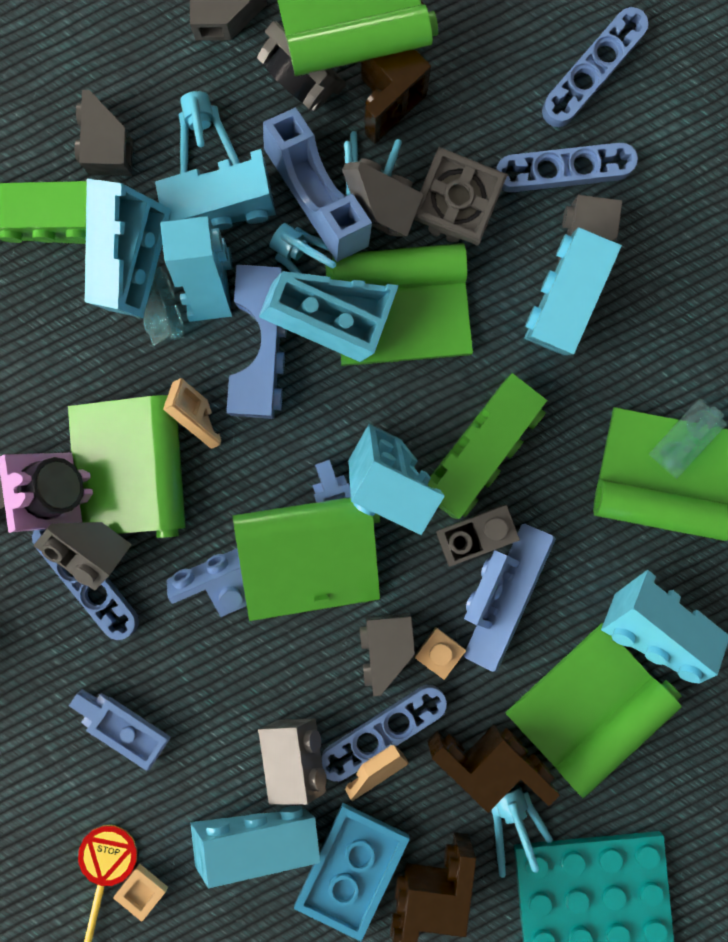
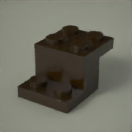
(397, 87)
(492, 766)
(435, 897)

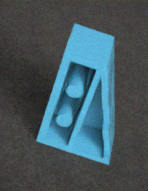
(121, 246)
(199, 263)
(571, 291)
(330, 311)
(388, 483)
(665, 630)
(254, 845)

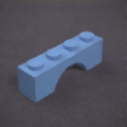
(334, 215)
(255, 389)

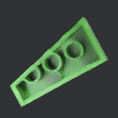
(43, 212)
(485, 444)

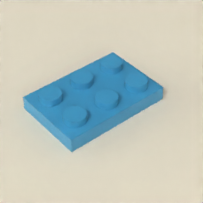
(352, 872)

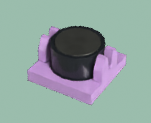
(42, 490)

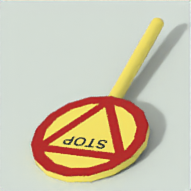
(105, 859)

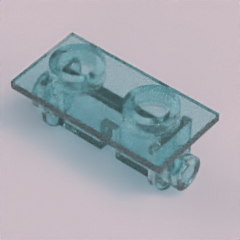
(162, 320)
(688, 438)

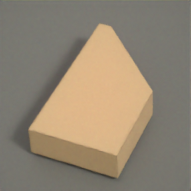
(191, 411)
(376, 771)

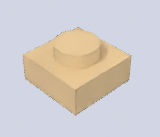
(440, 653)
(140, 892)

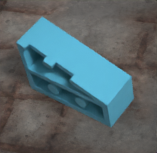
(223, 195)

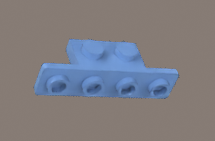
(218, 576)
(504, 595)

